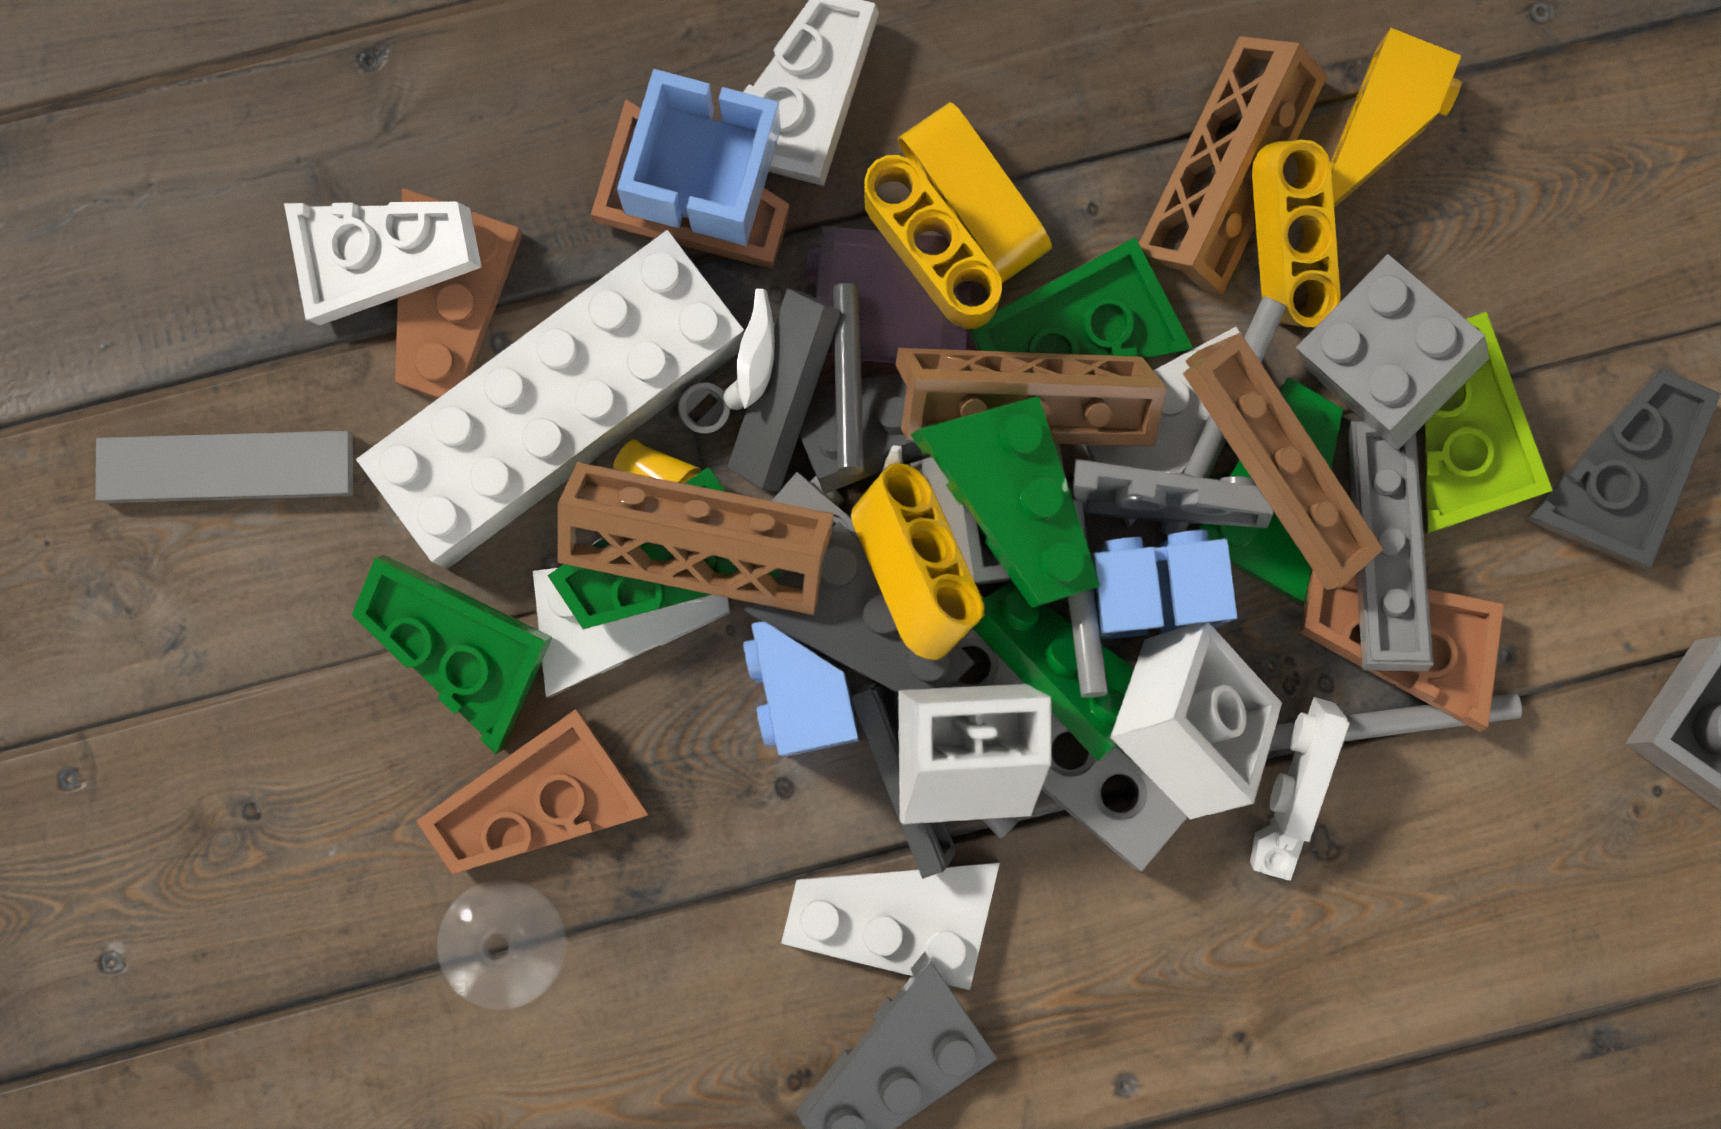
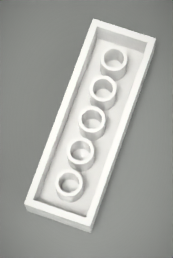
(553, 401)

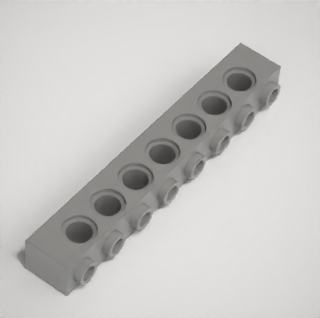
(1132, 833)

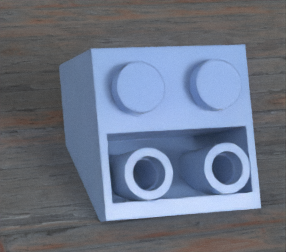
(805, 695)

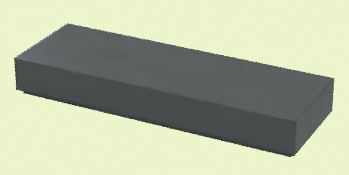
(776, 418)
(879, 718)

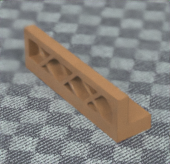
(1224, 211)
(1081, 395)
(1282, 460)
(692, 526)

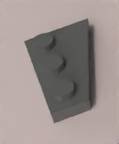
(881, 418)

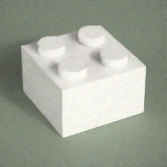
(1197, 720)

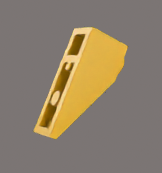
(1396, 102)

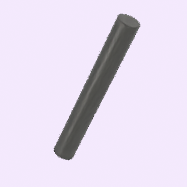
(848, 380)

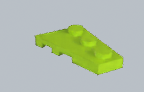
(1480, 446)

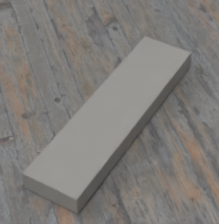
(224, 467)
(1393, 584)

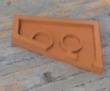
(608, 210)
(447, 322)
(1463, 647)
(534, 798)

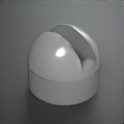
(713, 417)

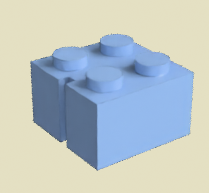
(697, 165)
(1162, 586)

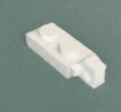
(1300, 794)

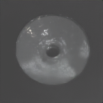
(533, 936)

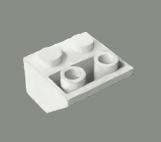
(972, 752)

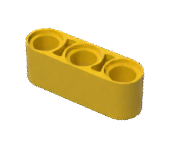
(976, 190)
(1275, 209)
(928, 212)
(916, 562)

